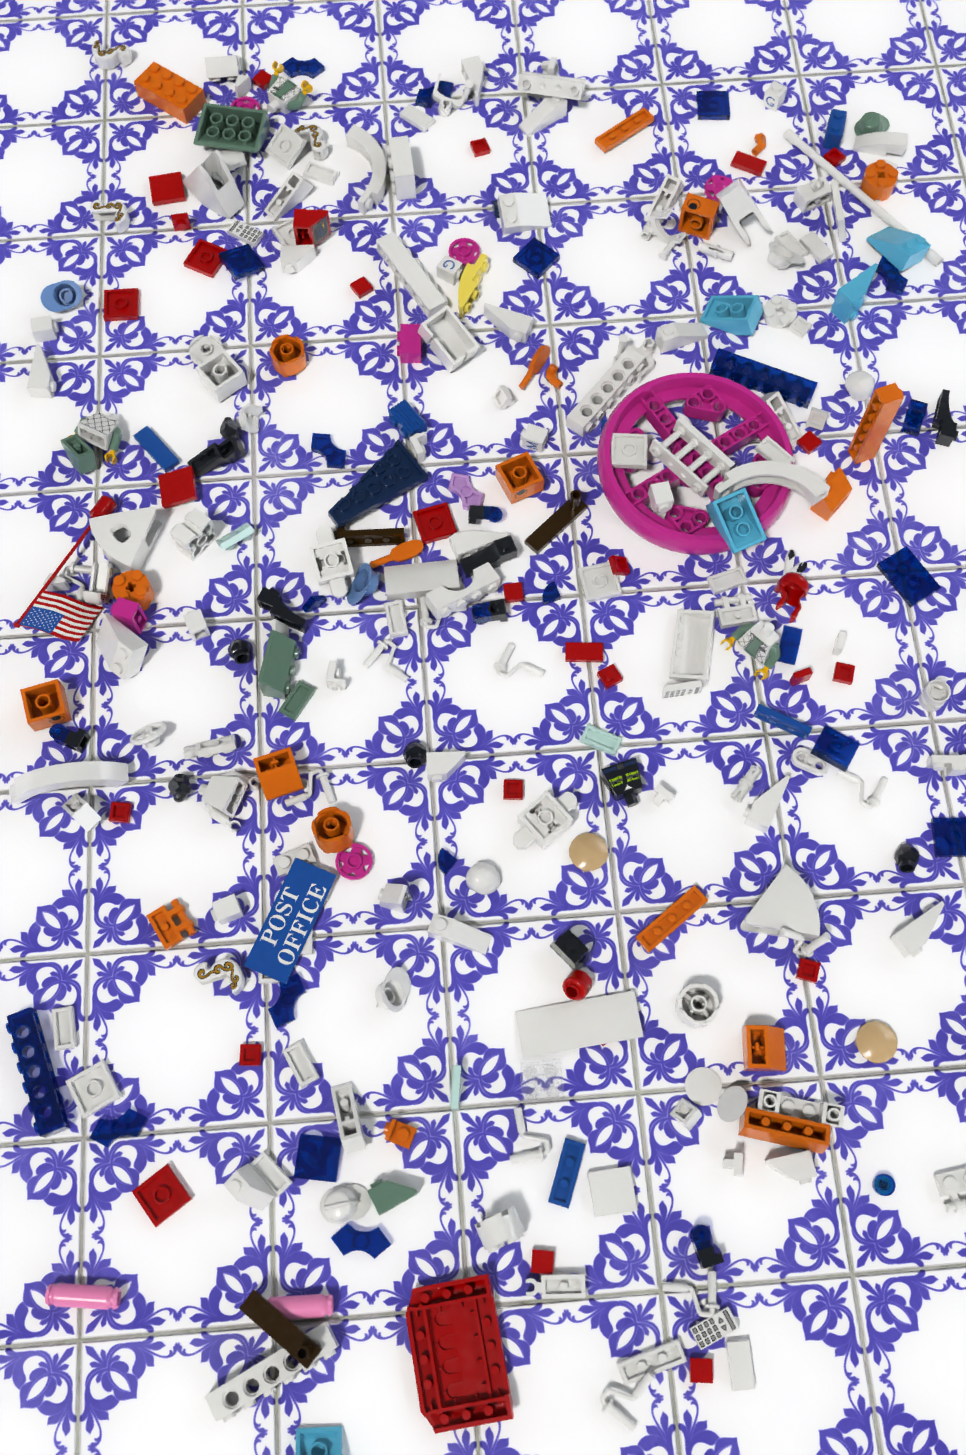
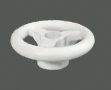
(148, 737)

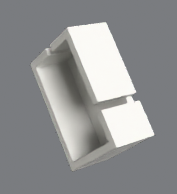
(402, 167)
(448, 338)

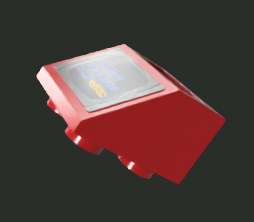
(311, 226)

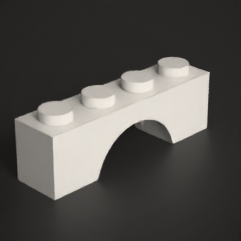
(444, 601)

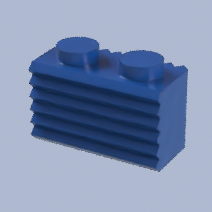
(834, 129)
(406, 419)

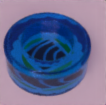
(883, 1184)

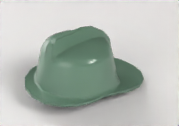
(870, 123)

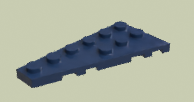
(381, 483)

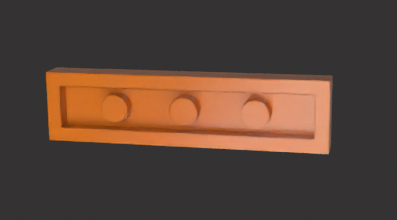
(624, 130)
(671, 919)

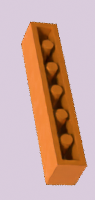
(875, 422)

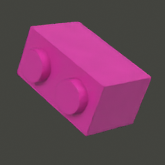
(410, 343)
(129, 614)

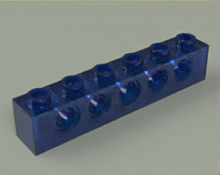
(750, 372)
(41, 1058)

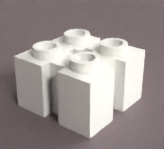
(193, 534)

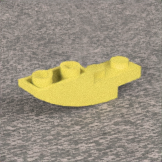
(469, 283)

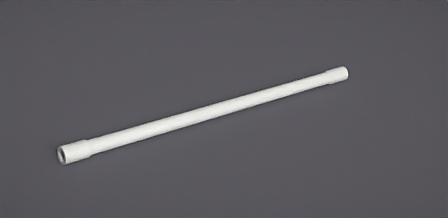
(794, 139)

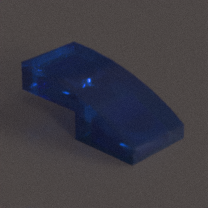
(914, 417)
(789, 644)

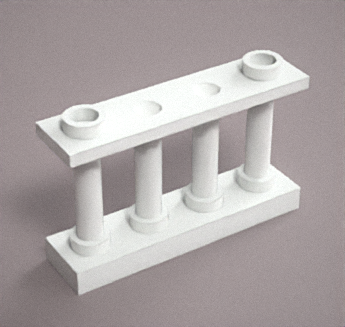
(551, 85)
(702, 445)

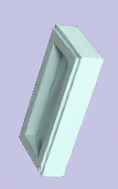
(601, 740)
(455, 1087)

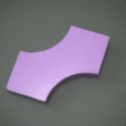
(461, 486)

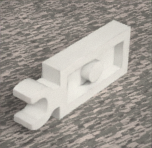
(209, 748)
(559, 1286)

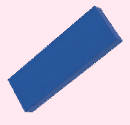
(156, 449)
(782, 721)
(566, 1173)

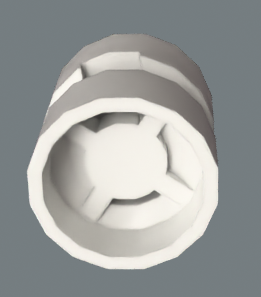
(934, 695)

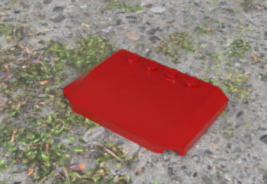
(458, 1354)

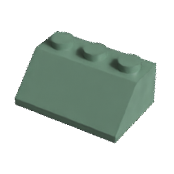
(278, 666)

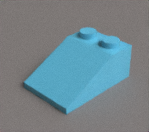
(900, 247)
(851, 295)
(733, 313)
(736, 520)
(319, 1441)

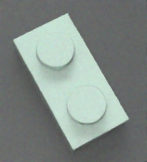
(241, 533)

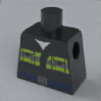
(623, 781)
(571, 950)

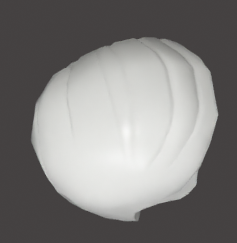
(859, 385)
(483, 878)

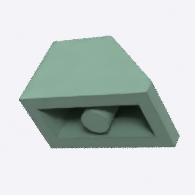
(79, 454)
(388, 1195)

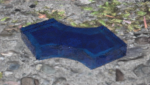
(309, 68)
(424, 96)
(894, 280)
(323, 445)
(283, 1010)
(127, 1125)
(371, 1242)

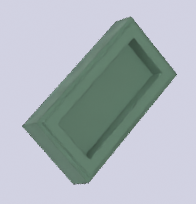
(297, 700)

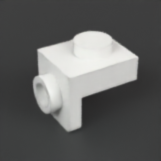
(248, 417)

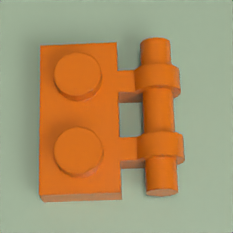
(165, 927)

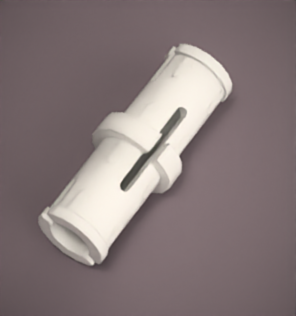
(716, 251)
(745, 784)

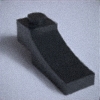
(943, 421)
(217, 455)
(496, 553)
(271, 600)

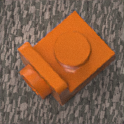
(399, 1133)

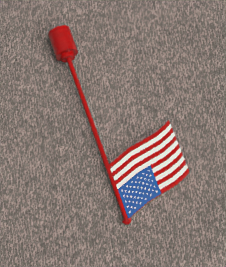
(59, 613)

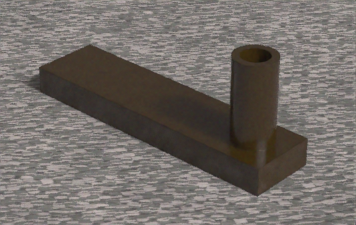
(556, 523)
(370, 537)
(280, 1328)

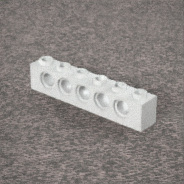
(623, 369)
(218, 1399)

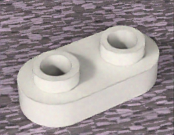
(809, 762)

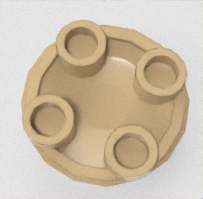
(588, 852)
(876, 1042)

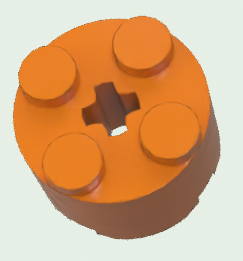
(879, 180)
(288, 355)
(134, 587)
(333, 830)

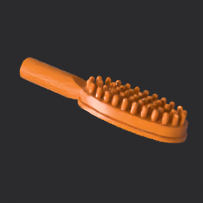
(536, 364)
(400, 553)

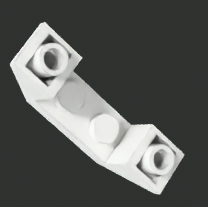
(818, 1112)

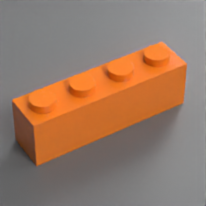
(784, 1130)

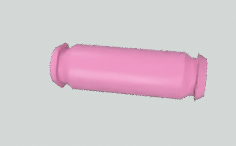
(83, 1296)
(304, 1306)

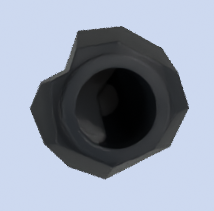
(229, 428)
(239, 651)
(414, 754)
(179, 787)
(907, 858)

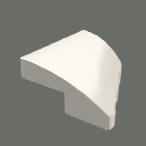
(232, 159)

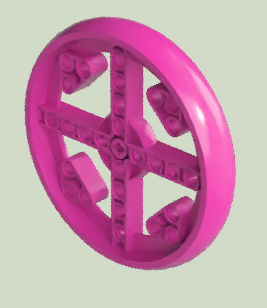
(693, 388)

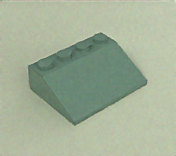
(232, 128)

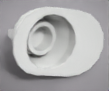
(781, 257)
(393, 990)
(345, 1204)

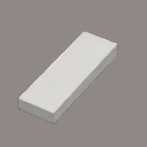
(652, 1360)

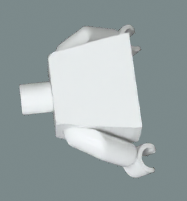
(225, 794)

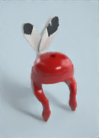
(792, 585)

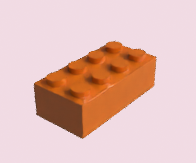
(170, 92)

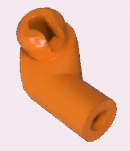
(761, 144)
(551, 376)

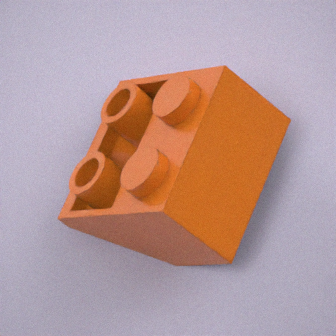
(837, 495)
(278, 773)
(763, 1048)

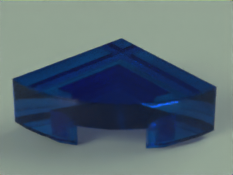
(550, 594)
(314, 603)
(446, 861)

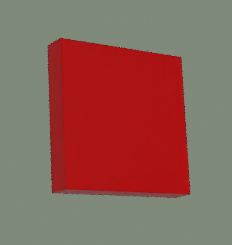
(167, 188)
(204, 258)
(121, 304)
(177, 487)
(434, 523)
(162, 1195)

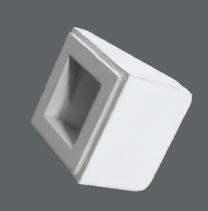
(242, 85)
(57, 584)
(280, 627)
(686, 1114)

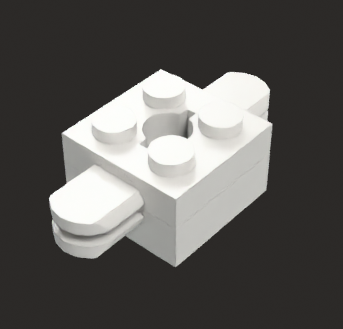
(331, 561)
(544, 820)

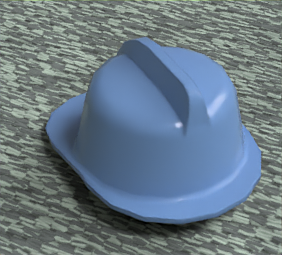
(61, 296)
(364, 584)

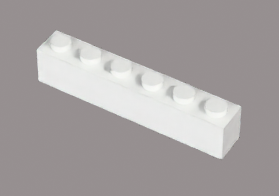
(411, 274)

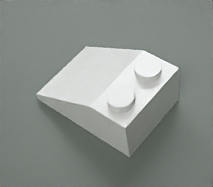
(523, 212)
(120, 647)

